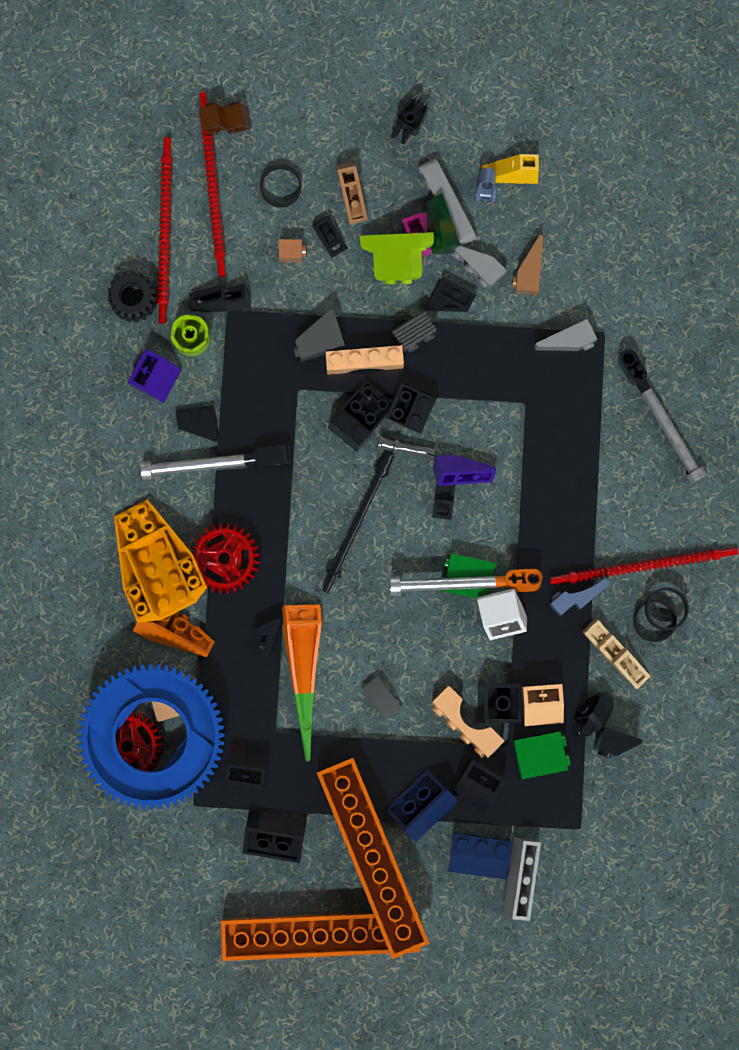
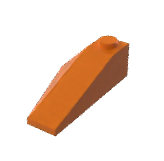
(176, 633)

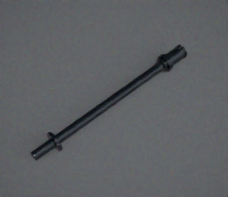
(380, 472)

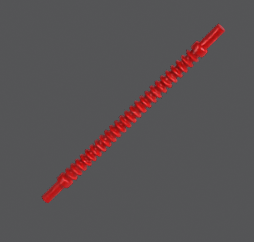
(166, 160)
(219, 253)

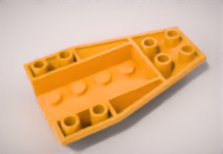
(155, 565)

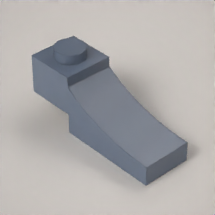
(564, 601)

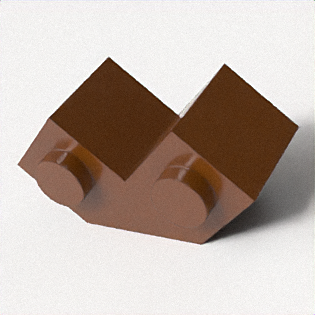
(232, 118)

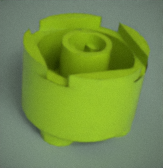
(195, 326)

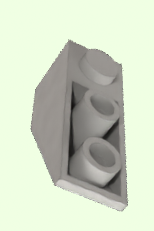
(483, 266)

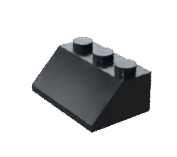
(274, 836)

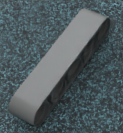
(438, 183)

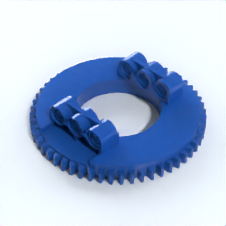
(185, 767)

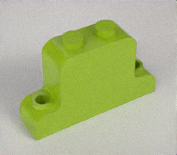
(397, 255)

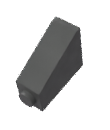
(319, 338)

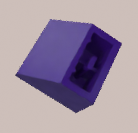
(154, 376)

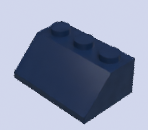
(421, 805)
(480, 856)

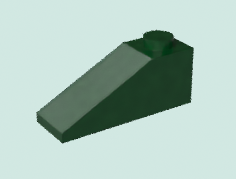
(441, 225)

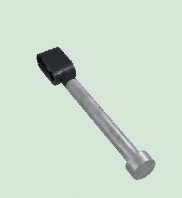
(262, 458)
(694, 471)

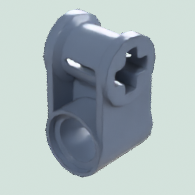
(486, 185)

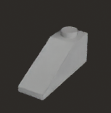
(571, 339)

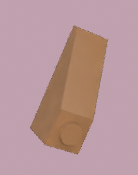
(351, 192)
(528, 276)

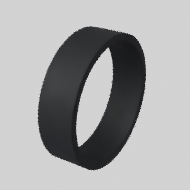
(276, 167)
(683, 599)
(674, 621)

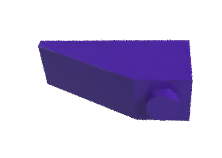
(460, 470)

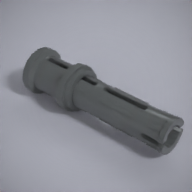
(396, 446)

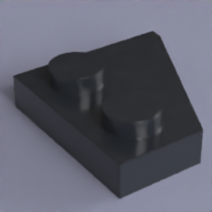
(451, 298)
(198, 421)

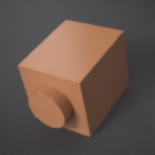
(291, 250)

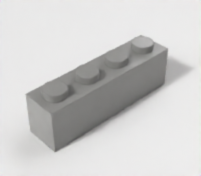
(521, 879)

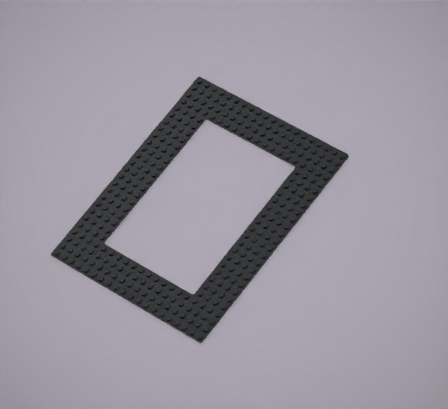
(554, 537)

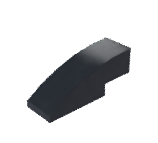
(220, 299)

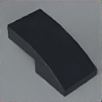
(443, 501)

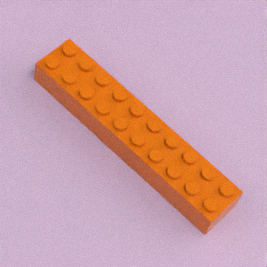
(373, 858)
(301, 936)

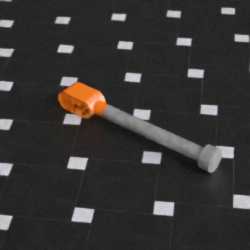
(398, 586)

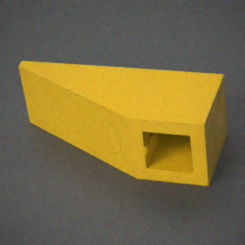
(516, 169)

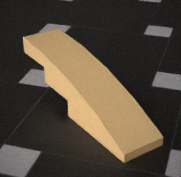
(616, 653)

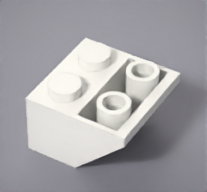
(502, 614)

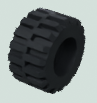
(128, 281)

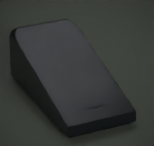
(329, 236)

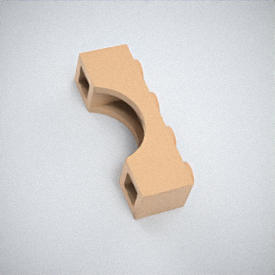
(368, 358)
(448, 706)

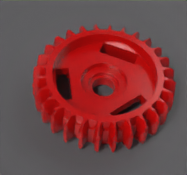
(233, 546)
(141, 752)

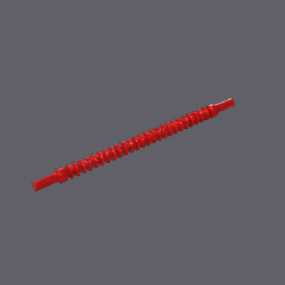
(714, 554)

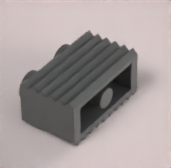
(414, 332)

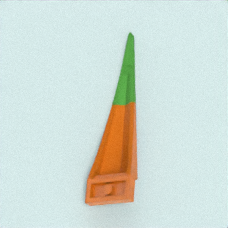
(302, 638)

